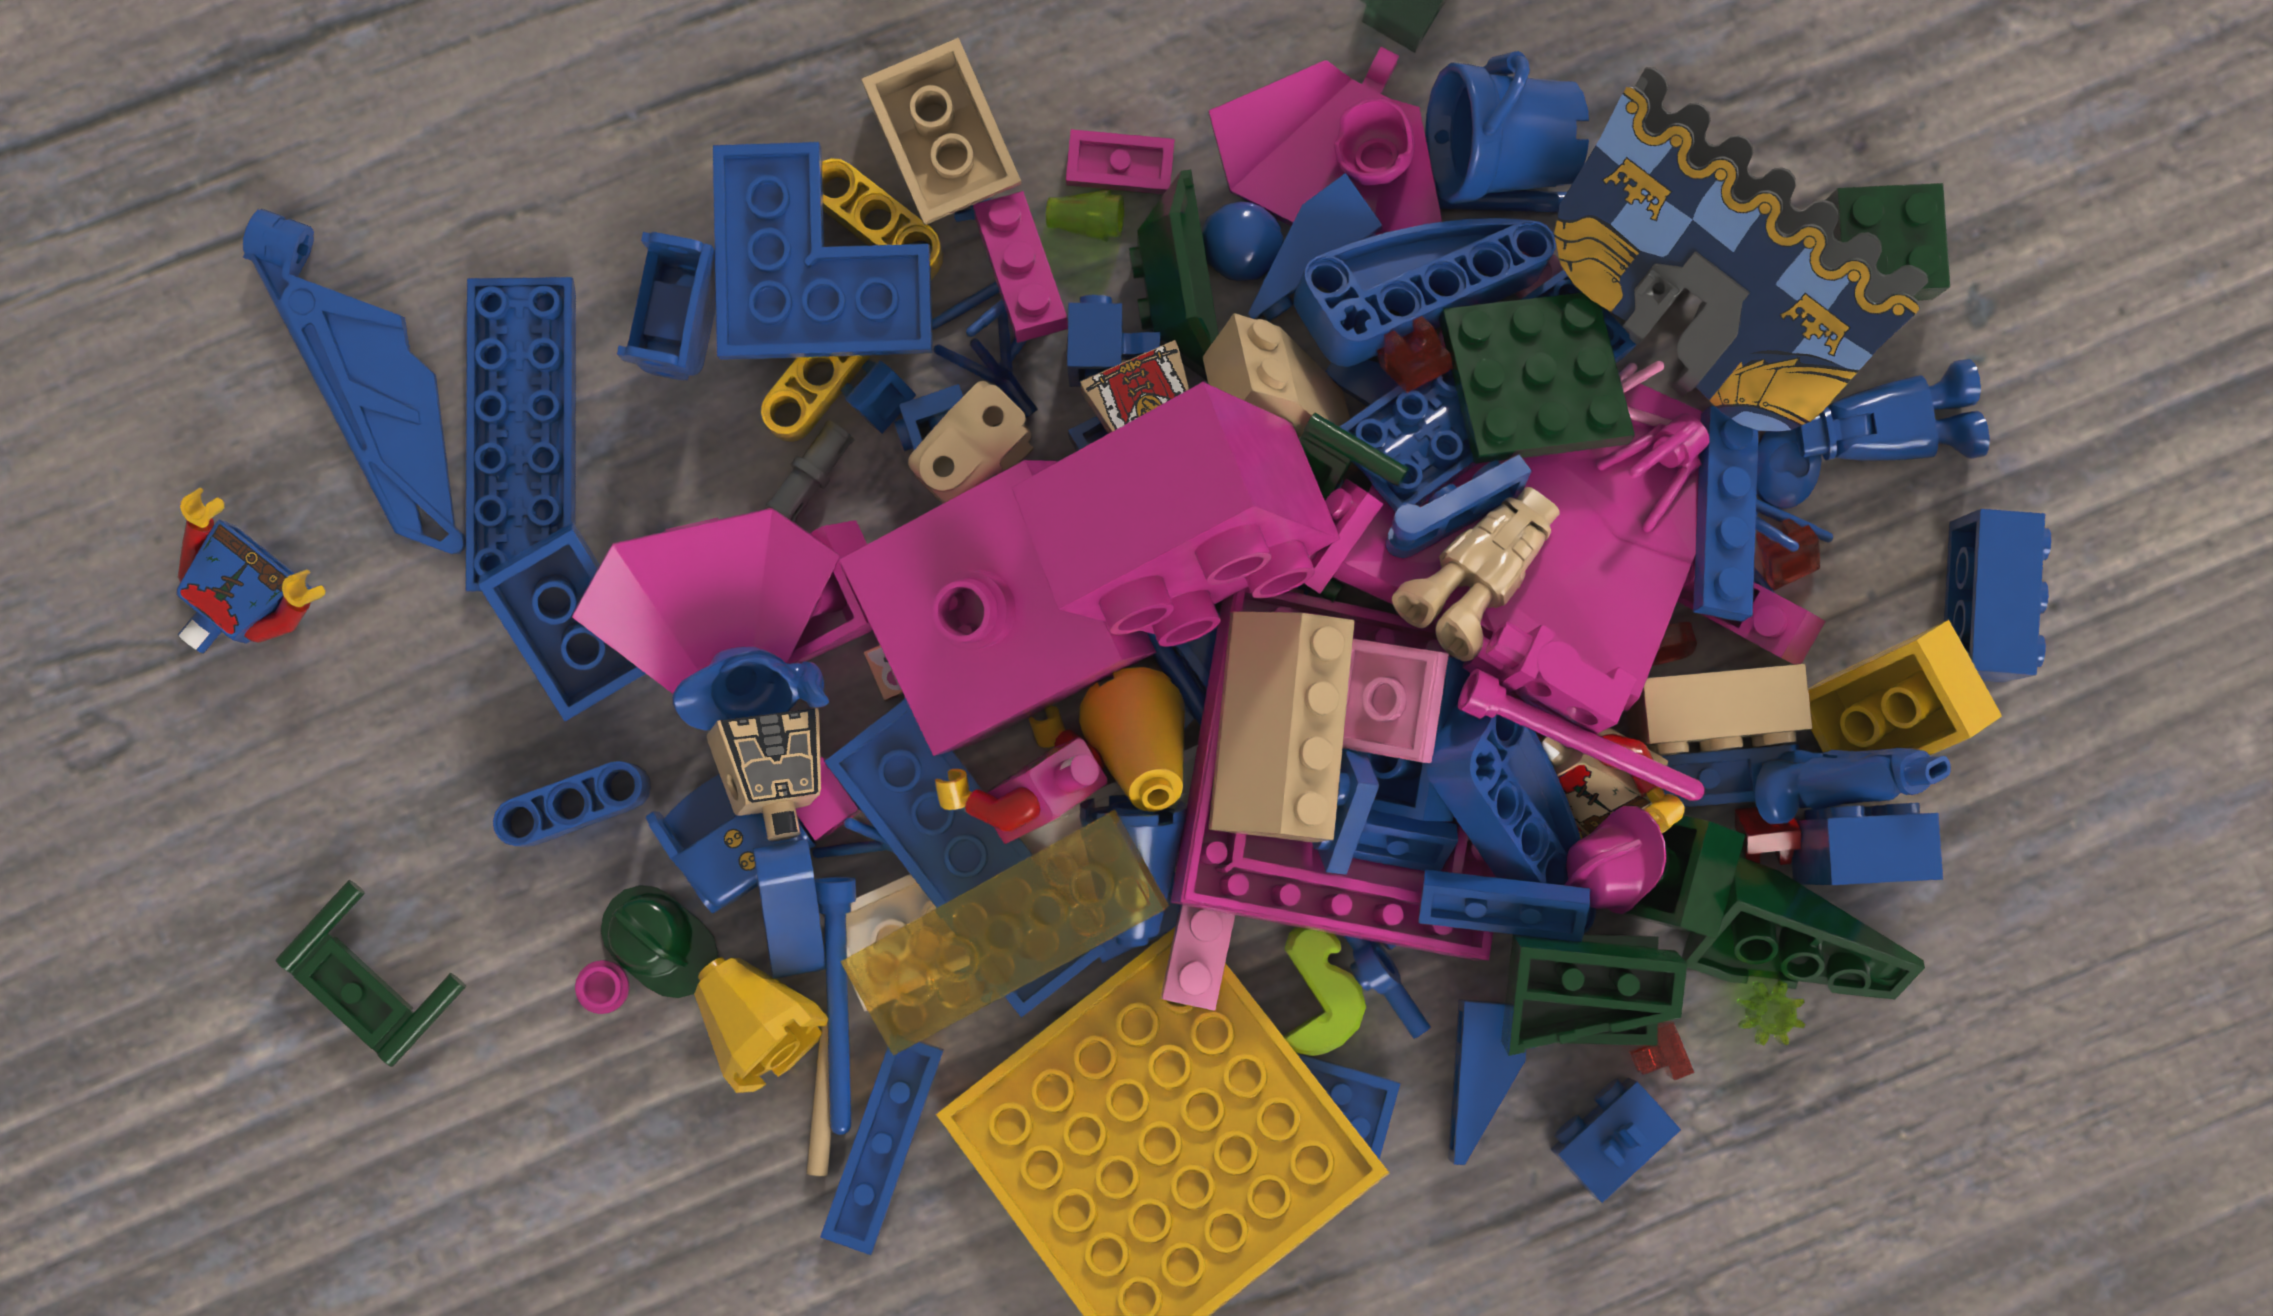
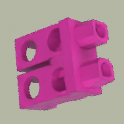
(1553, 677)

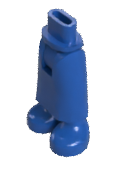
(1900, 421)
(1842, 777)

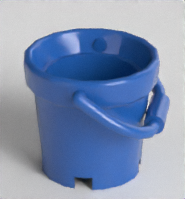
(1502, 129)

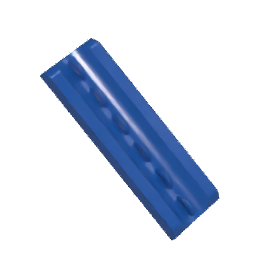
(518, 416)
(1427, 424)

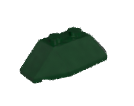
(1176, 274)

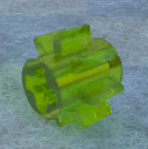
(1784, 1019)

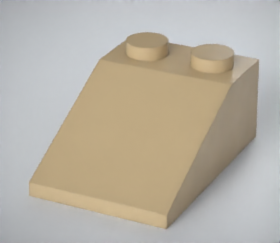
(941, 131)
(1273, 373)

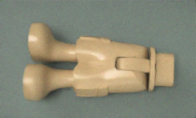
(1488, 561)

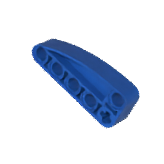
(1401, 271)
(1505, 797)

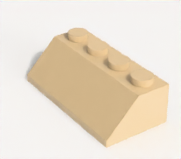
(1282, 725)

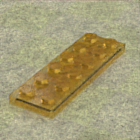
(1005, 932)

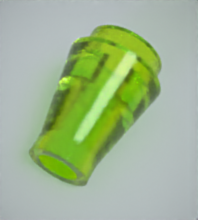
(1087, 214)

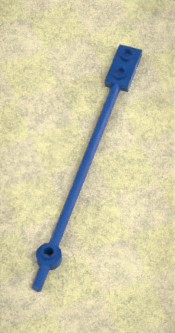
(1372, 963)

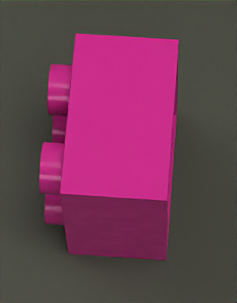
(1177, 516)

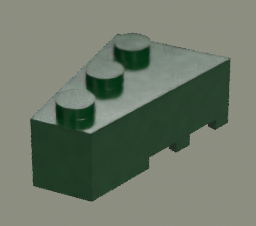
(1586, 989)

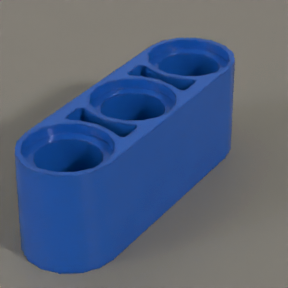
(547, 809)
(789, 908)

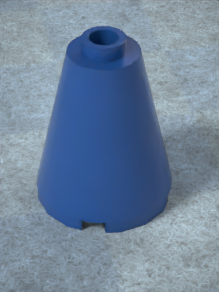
(1158, 842)

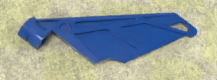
(368, 378)

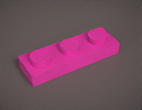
(1020, 267)

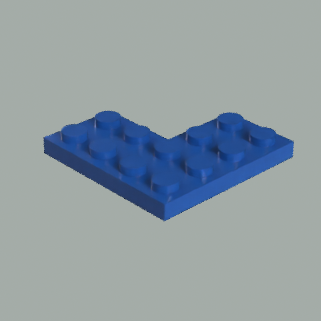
(789, 292)

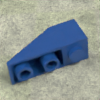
(1323, 223)

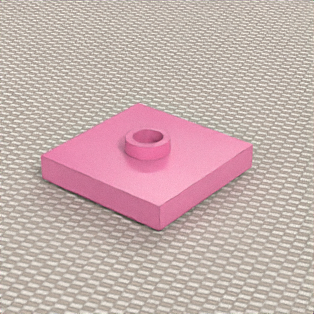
(1394, 700)

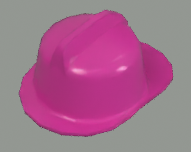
(1618, 860)

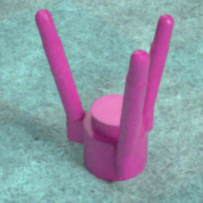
(1672, 446)

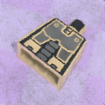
(770, 766)

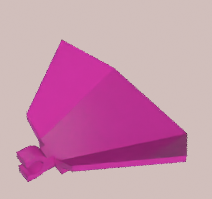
(1283, 137)
(706, 589)

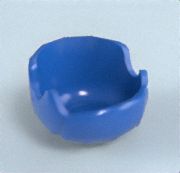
(1241, 241)

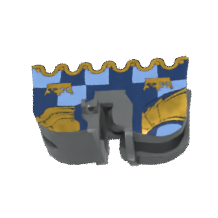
(1781, 298)

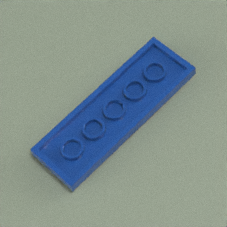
(945, 851)

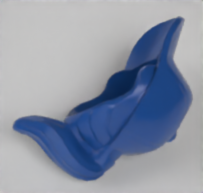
(746, 684)

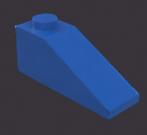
(1480, 1074)

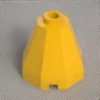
(754, 1022)

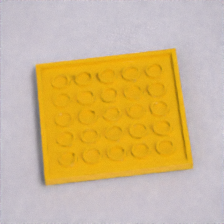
(1161, 1145)

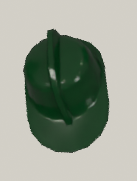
(657, 940)

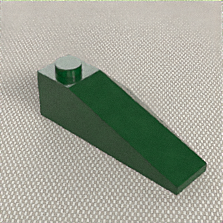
(1797, 936)

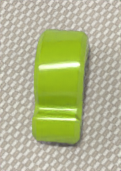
(1333, 988)

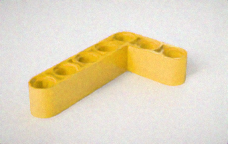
(850, 212)

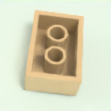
(1721, 709)

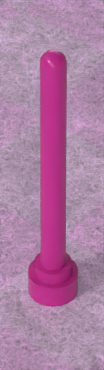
(1485, 696)

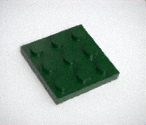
(1536, 377)

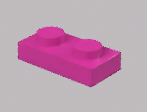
(1119, 161)
(1351, 513)

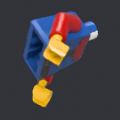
(235, 582)

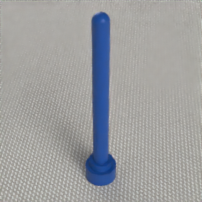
(834, 901)

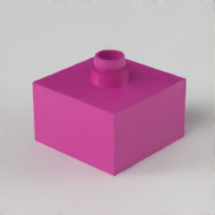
(975, 619)

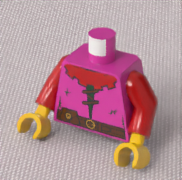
(1037, 790)

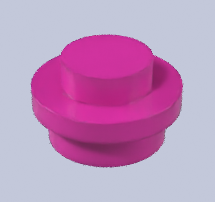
(602, 987)

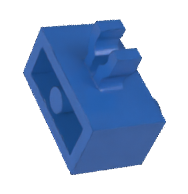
(1098, 338)
(1614, 1137)

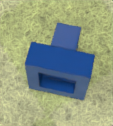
(878, 395)

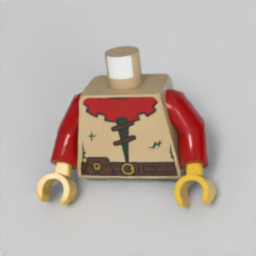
(1599, 789)

